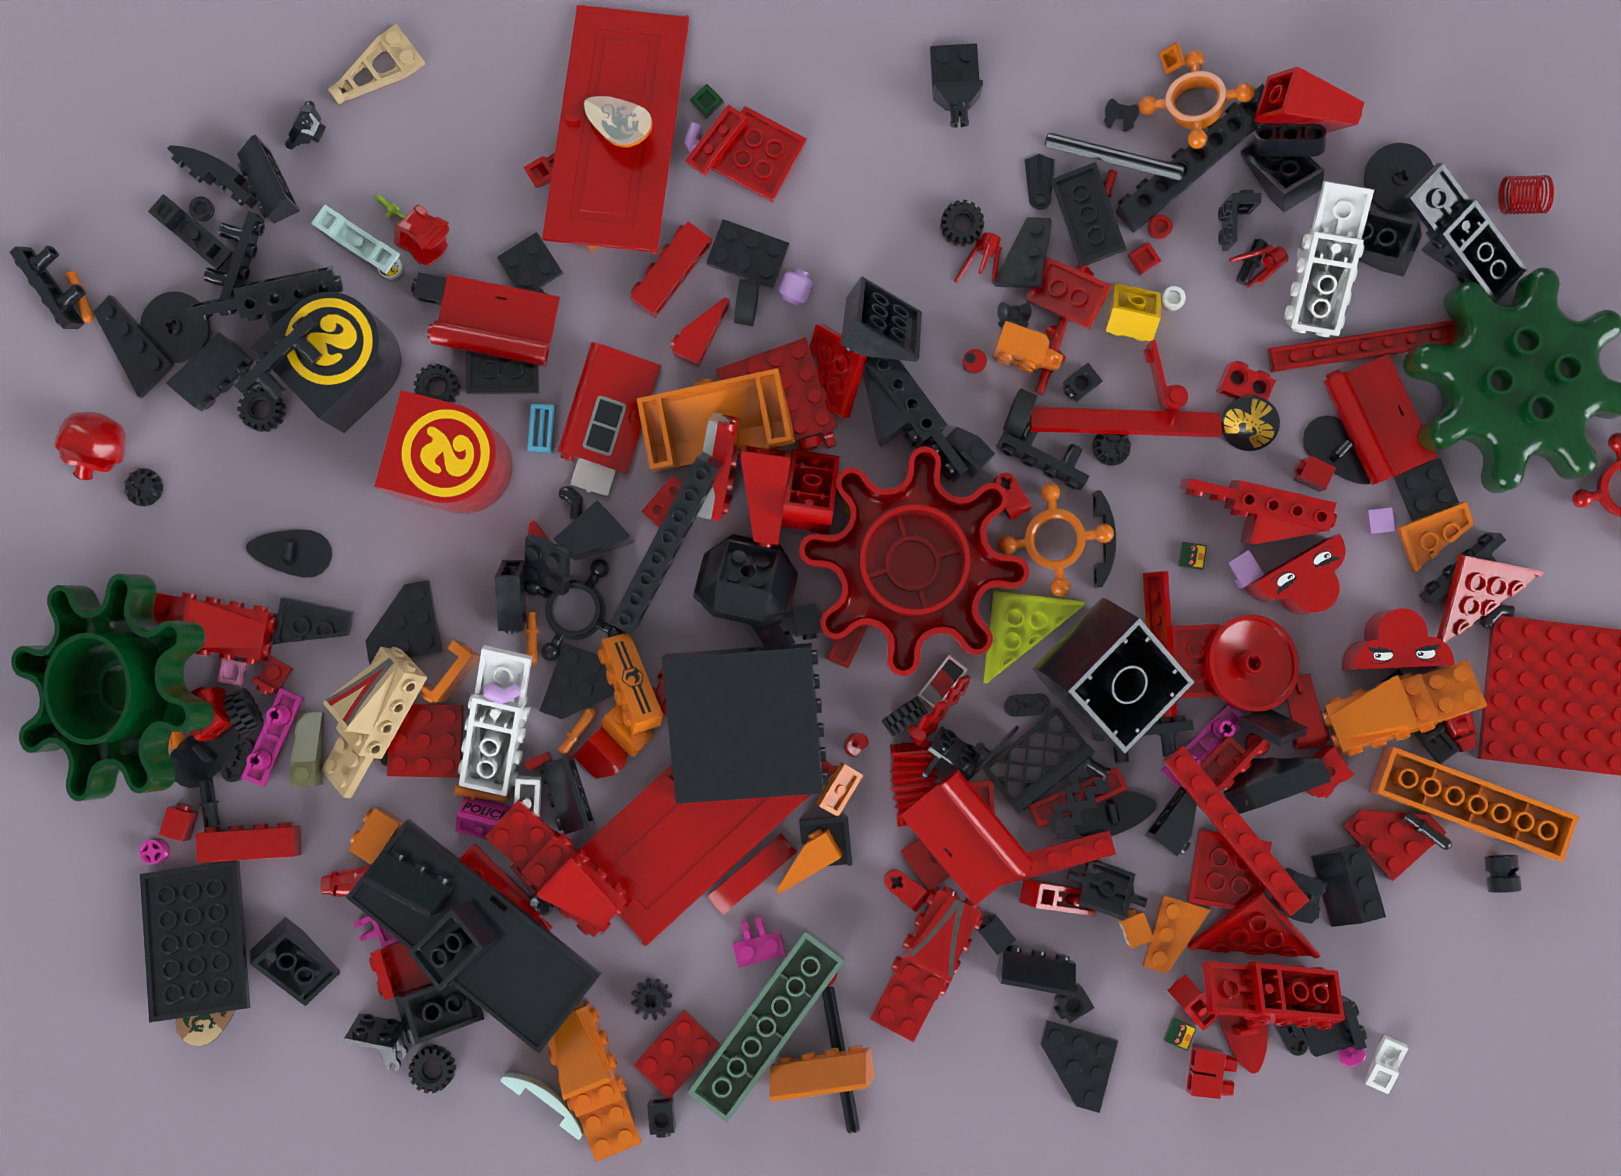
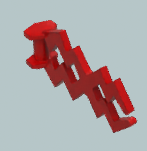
(920, 732)

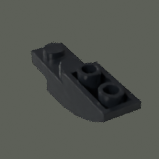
(211, 170)

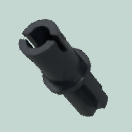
(1251, 264)
(209, 802)

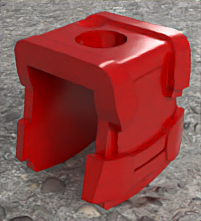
(422, 235)
(220, 721)
(1336, 768)

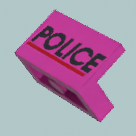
(478, 816)

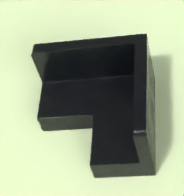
(839, 828)

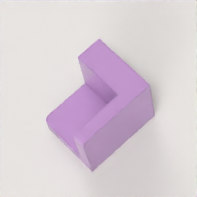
(1245, 569)

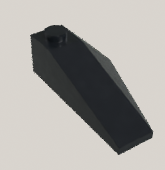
(1274, 780)

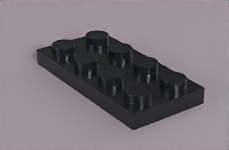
(1088, 214)

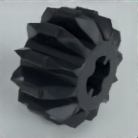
(661, 1000)

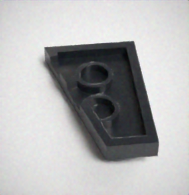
(1027, 256)
(309, 621)

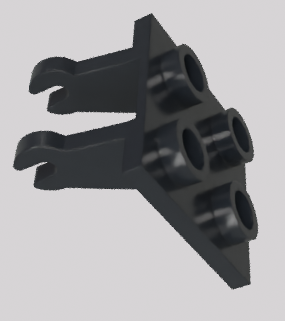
(953, 750)
(379, 1034)

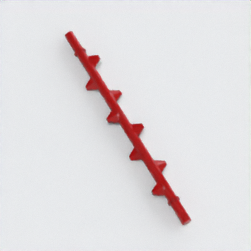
(1057, 331)

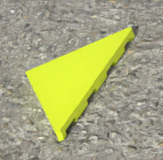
(1021, 623)

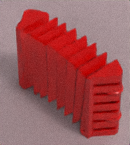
(908, 767)

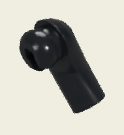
(574, 499)
(1502, 610)

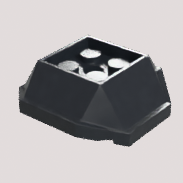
(752, 599)

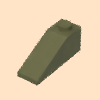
(307, 750)

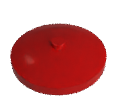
(1252, 663)

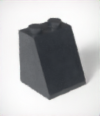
(593, 533)

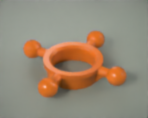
(1196, 79)
(1050, 492)

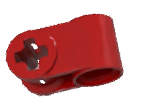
(1017, 500)
(908, 891)

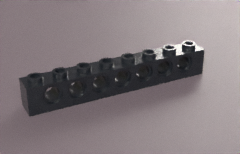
(1136, 216)
(667, 542)

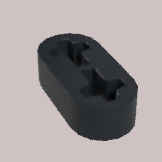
(1027, 711)
(233, 757)
(1285, 1036)

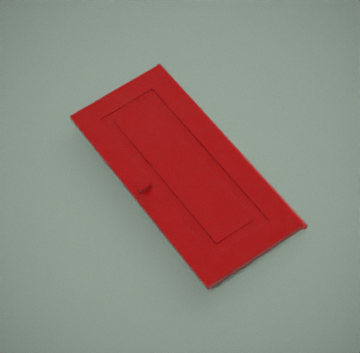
(604, 190)
(677, 851)

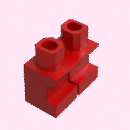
(1207, 1073)

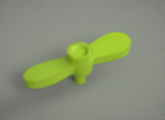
(392, 208)

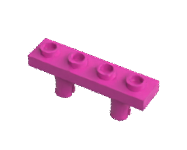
(1219, 727)
(272, 737)

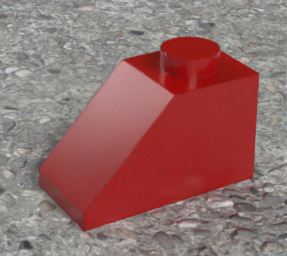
(1192, 1001)

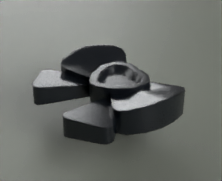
(1114, 109)
(1021, 313)

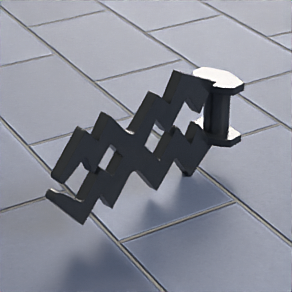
(1073, 806)

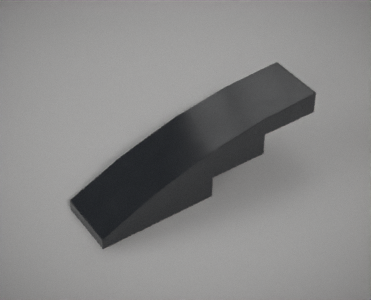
(1435, 741)

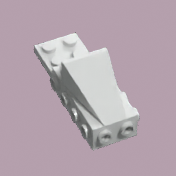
(1329, 260)
(495, 728)

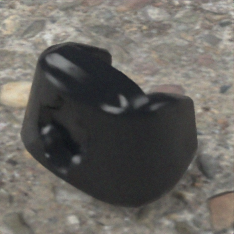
(540, 905)

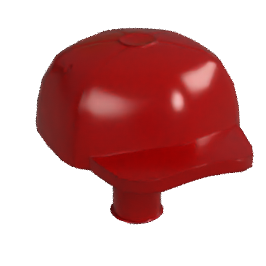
(90, 443)

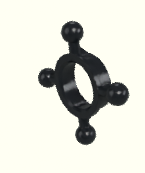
(551, 650)

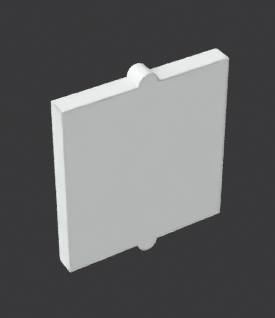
(593, 477)

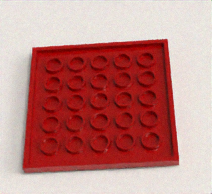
(1553, 696)

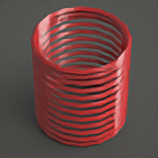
(1536, 194)

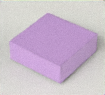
(1380, 520)

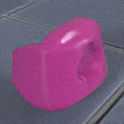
(1351, 1057)

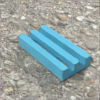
(540, 449)

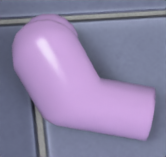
(692, 136)
(499, 694)

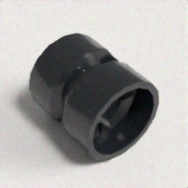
(1503, 873)

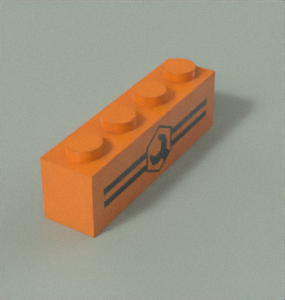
(630, 683)

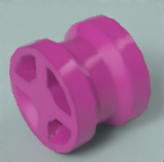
(148, 851)

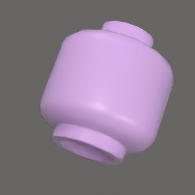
(796, 287)

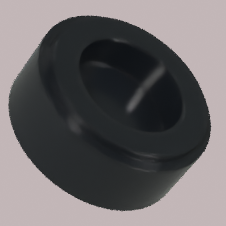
(201, 209)

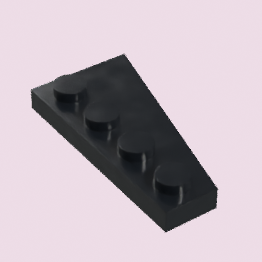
(135, 349)

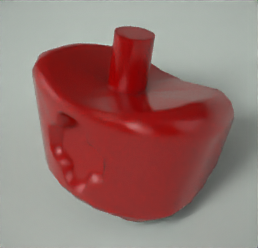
(855, 744)

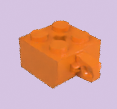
(1025, 349)

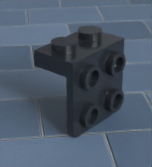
(1236, 204)
(1340, 1036)

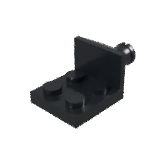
(955, 79)

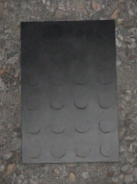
(194, 941)

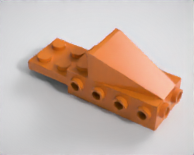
(1401, 707)
(592, 1083)

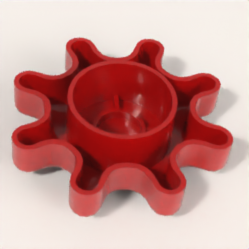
(913, 561)

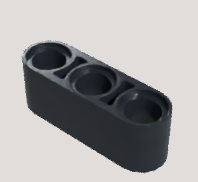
(1290, 140)

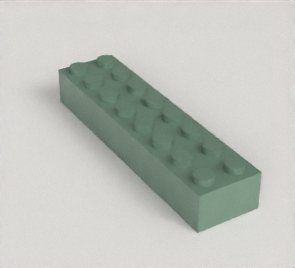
(766, 1025)

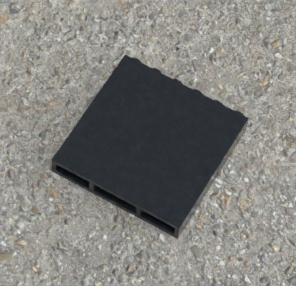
(744, 723)

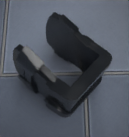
(1313, 889)

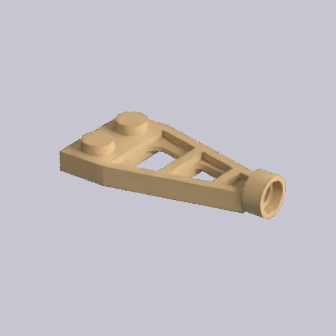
(400, 50)

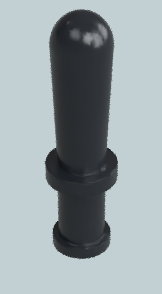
(1422, 826)

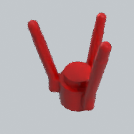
(988, 247)
(1273, 260)

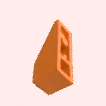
(816, 854)

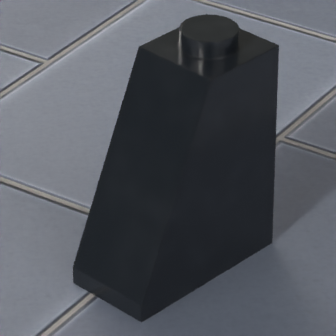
(970, 449)
(510, 596)

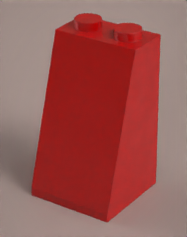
(1306, 99)
(765, 485)

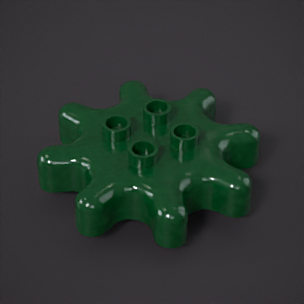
(1519, 380)
(112, 687)

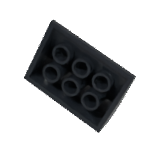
(880, 324)

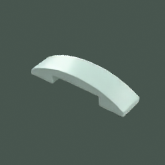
(355, 239)
(518, 1082)

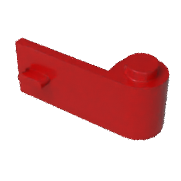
(1170, 397)
(1305, 710)

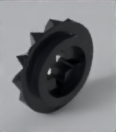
(1110, 457)
(151, 480)

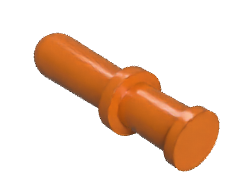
(83, 305)
(532, 648)
(572, 737)
(473, 793)

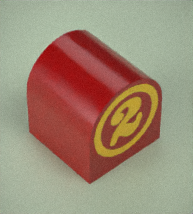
(443, 456)

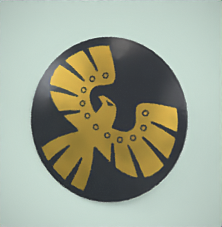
(1250, 423)

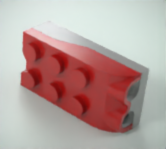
(721, 444)

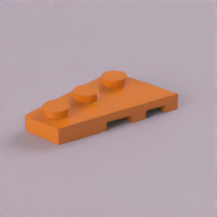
(1430, 534)
(1172, 931)

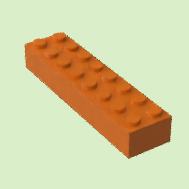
(1473, 803)

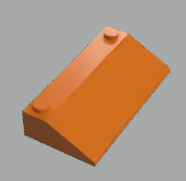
(678, 419)

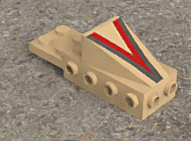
(369, 715)

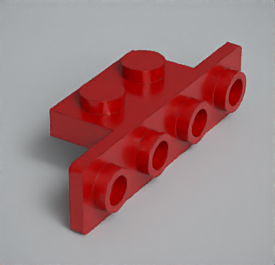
(1229, 759)

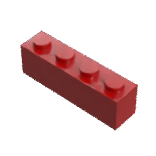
(671, 269)
(248, 843)

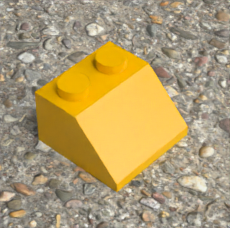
(1133, 312)

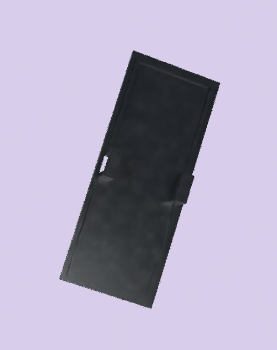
(523, 979)

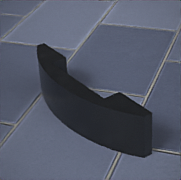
(190, 232)
(1102, 509)

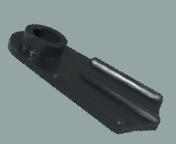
(1038, 175)

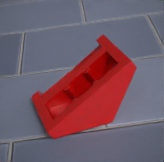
(601, 755)

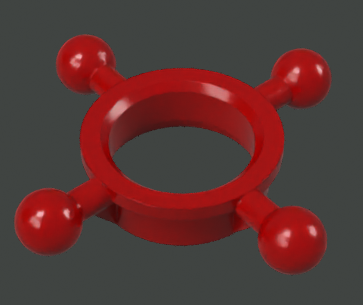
(1583, 498)

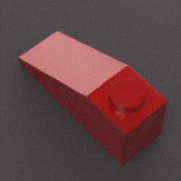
(698, 335)
(1052, 897)

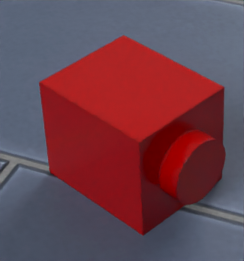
(1314, 473)
(179, 822)

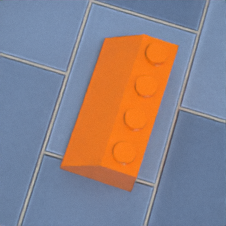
(821, 1073)

